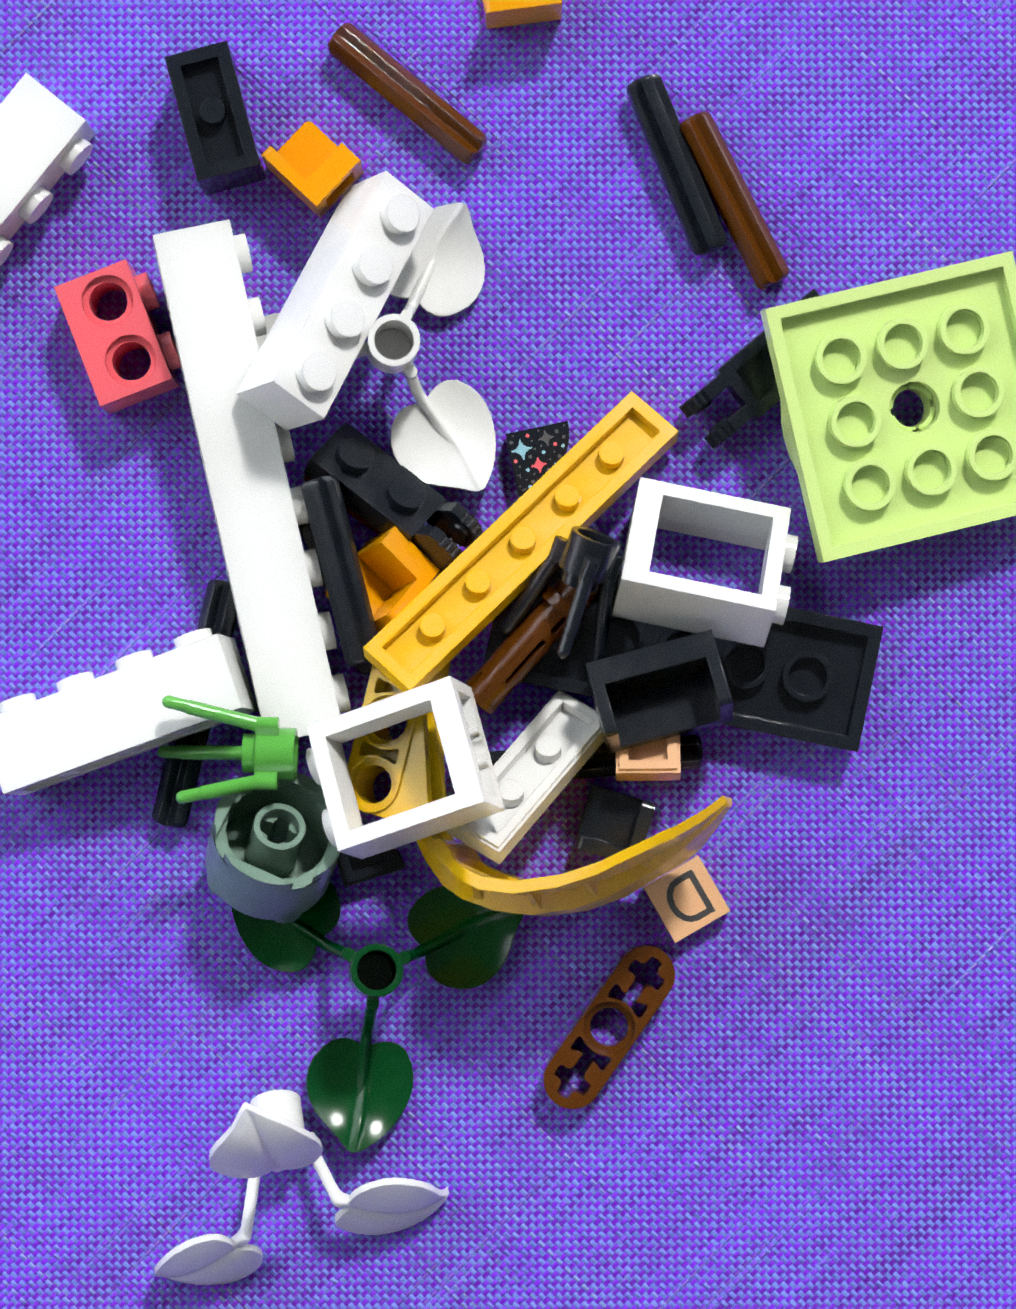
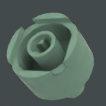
(271, 850)

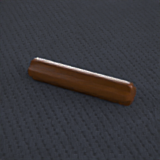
(407, 93)
(734, 201)

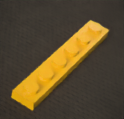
(517, 544)

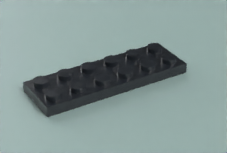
(801, 686)

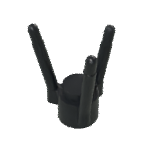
(586, 561)

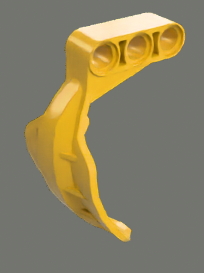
(418, 778)

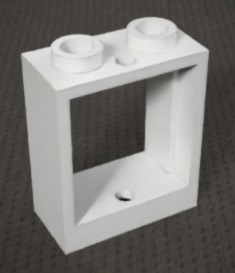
(695, 604)
(465, 753)

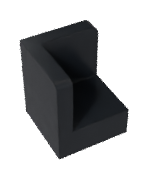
(612, 822)

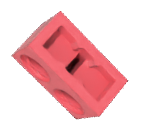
(106, 342)

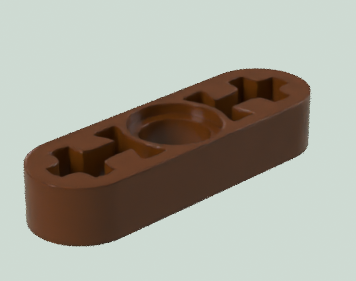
(593, 1073)

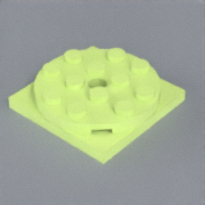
(837, 380)

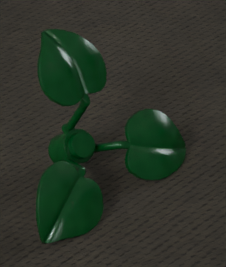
(367, 1085)

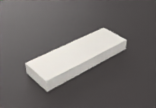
(535, 773)

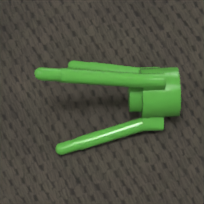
(267, 753)

